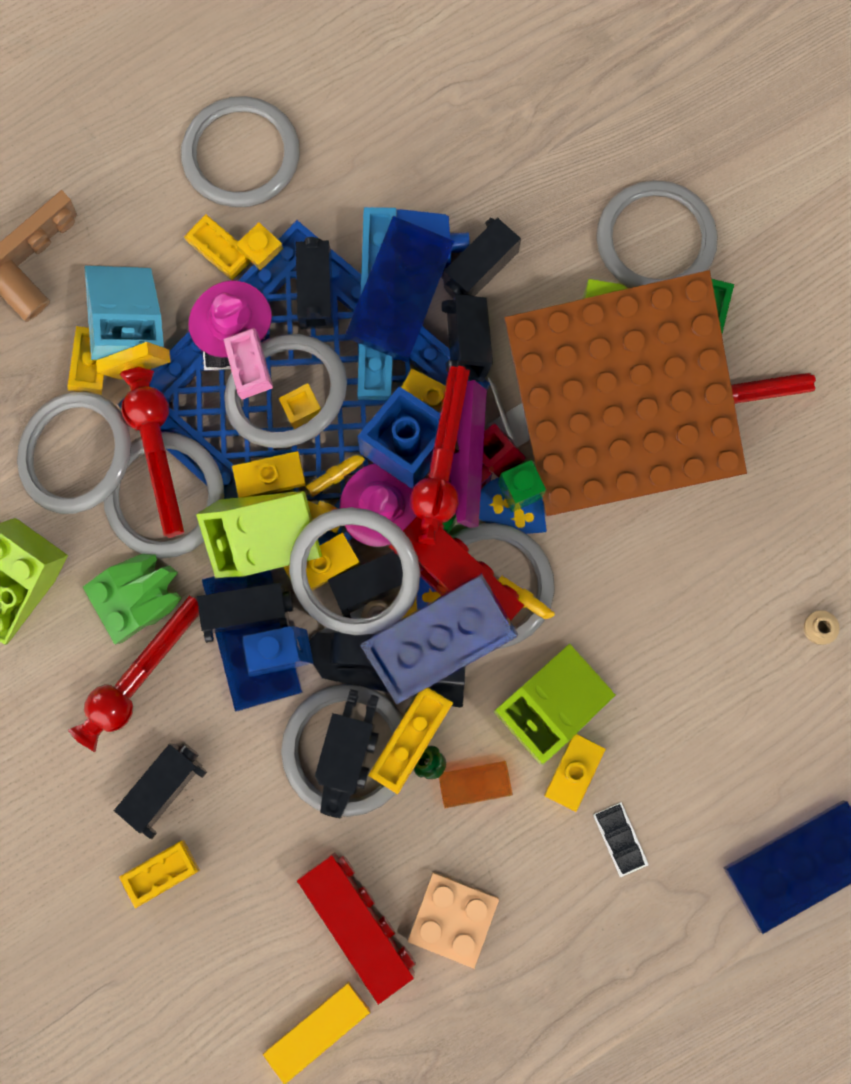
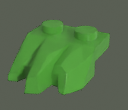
(132, 596)

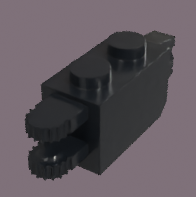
(344, 755)

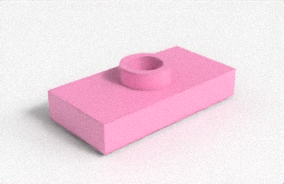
(248, 363)

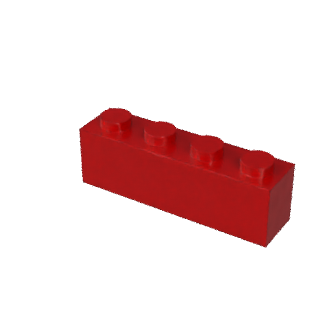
(450, 565)
(357, 927)

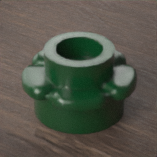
(435, 766)

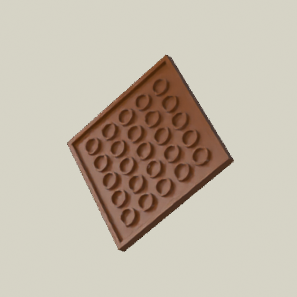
(627, 393)

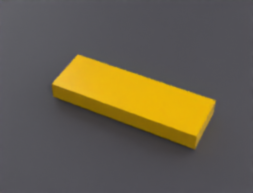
(410, 739)
(316, 1032)

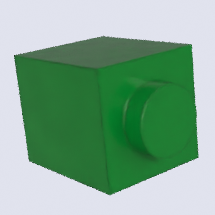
(521, 486)

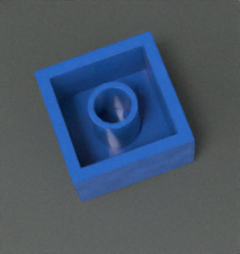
(401, 437)

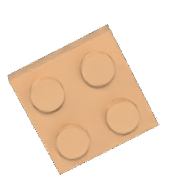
(453, 920)

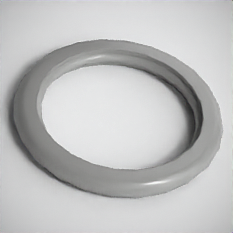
(225, 107)
(654, 188)
(314, 426)
(34, 428)
(386, 528)
(194, 538)
(537, 557)
(293, 732)

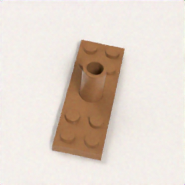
(26, 239)

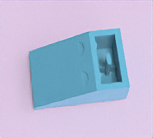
(121, 309)

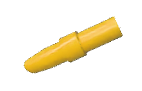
(334, 475)
(529, 600)

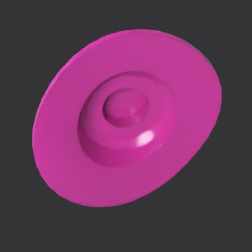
(227, 311)
(381, 493)

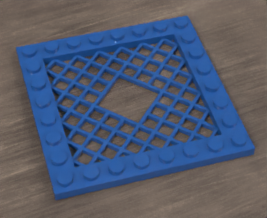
(187, 362)

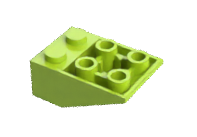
(254, 532)
(26, 574)
(554, 704)

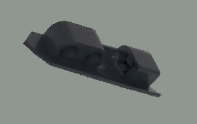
(342, 660)

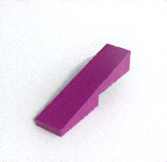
(467, 464)

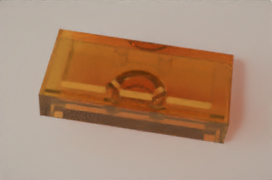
(475, 784)

